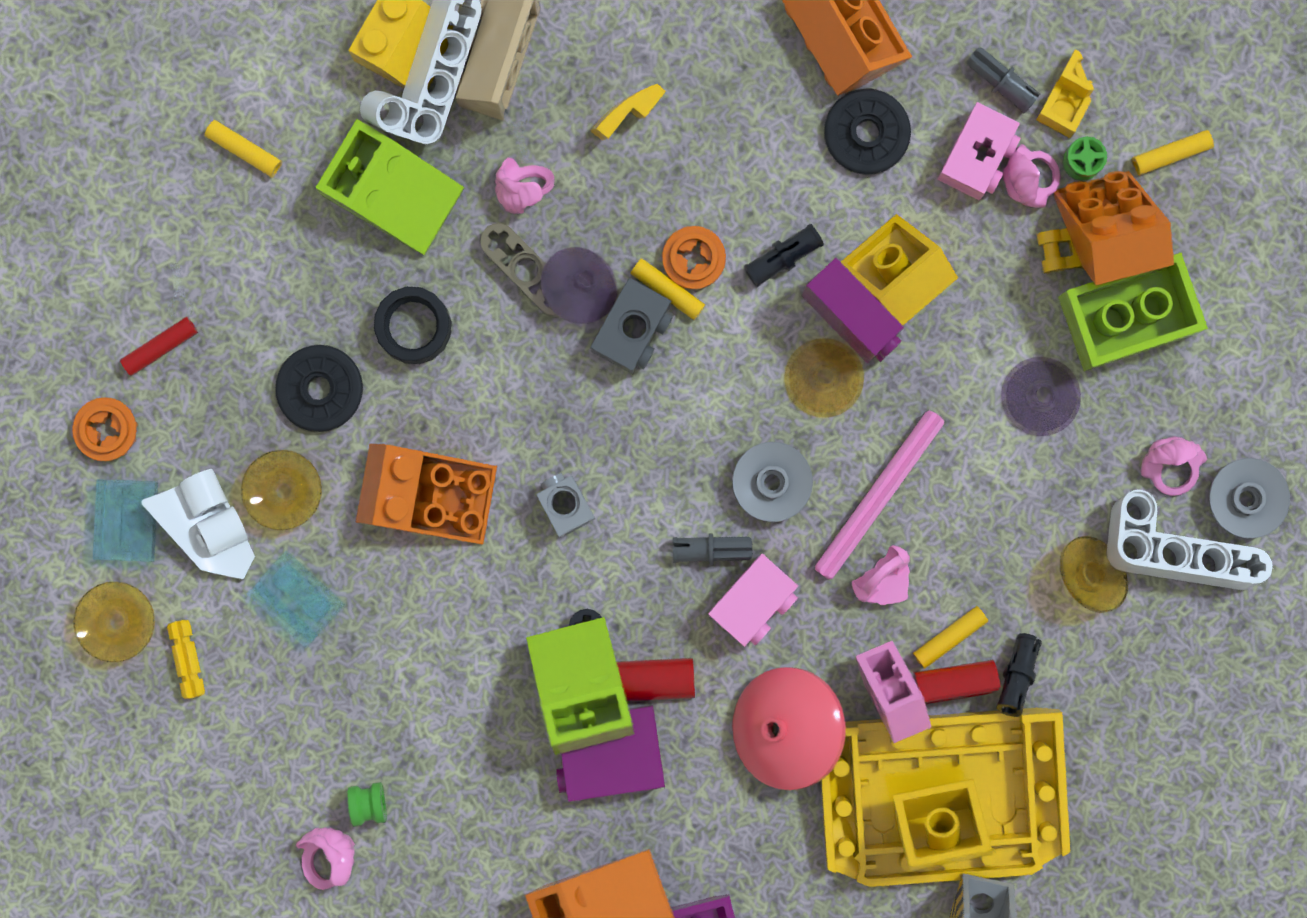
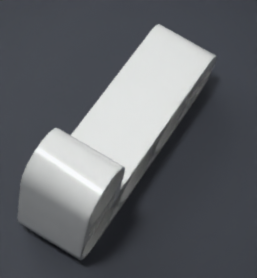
(428, 64)
(1186, 549)

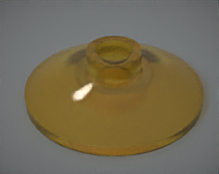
(820, 398)
(261, 485)
(1091, 576)
(94, 626)

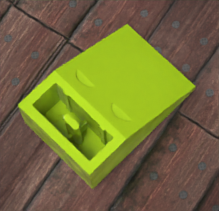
(389, 187)
(579, 686)

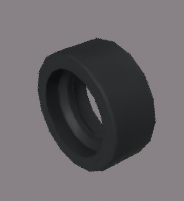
(394, 301)

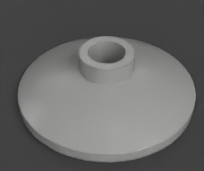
(776, 460)
(1268, 492)

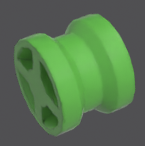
(1090, 153)
(367, 804)

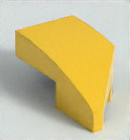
(1068, 98)
(638, 104)

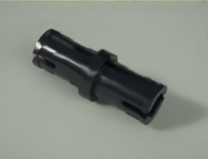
(783, 255)
(1019, 675)

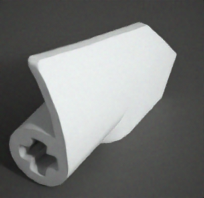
(203, 525)

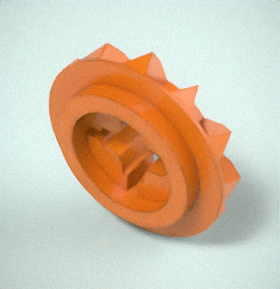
(684, 241)
(88, 438)

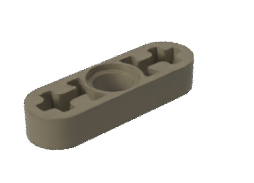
(498, 256)

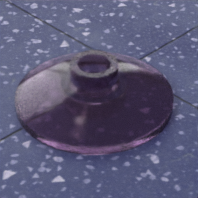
(568, 295)
(1021, 399)

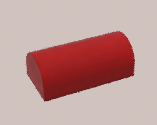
(657, 679)
(958, 681)

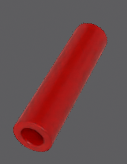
(158, 346)

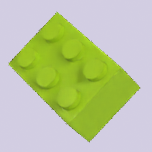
(1132, 314)

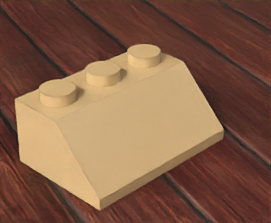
(497, 55)

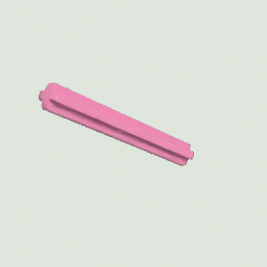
(879, 495)

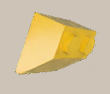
(391, 38)
(901, 268)
(941, 825)

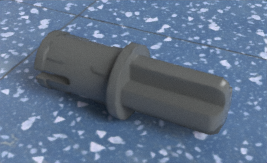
(1003, 79)
(712, 549)

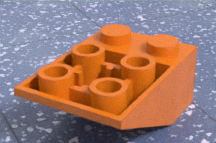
(1115, 227)
(426, 493)
(612, 890)

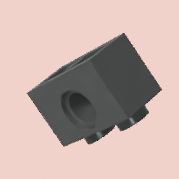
(633, 303)

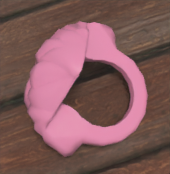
(1023, 177)
(518, 195)
(1172, 452)
(887, 580)
(338, 851)

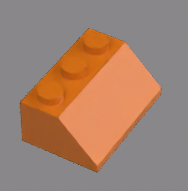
(849, 39)

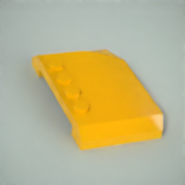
(1016, 777)

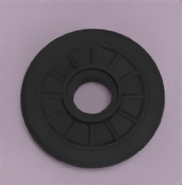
(864, 156)
(293, 385)

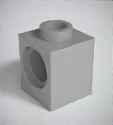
(570, 522)

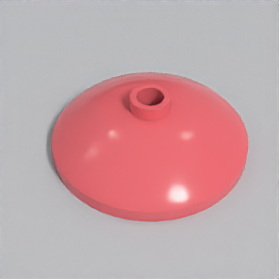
(808, 724)

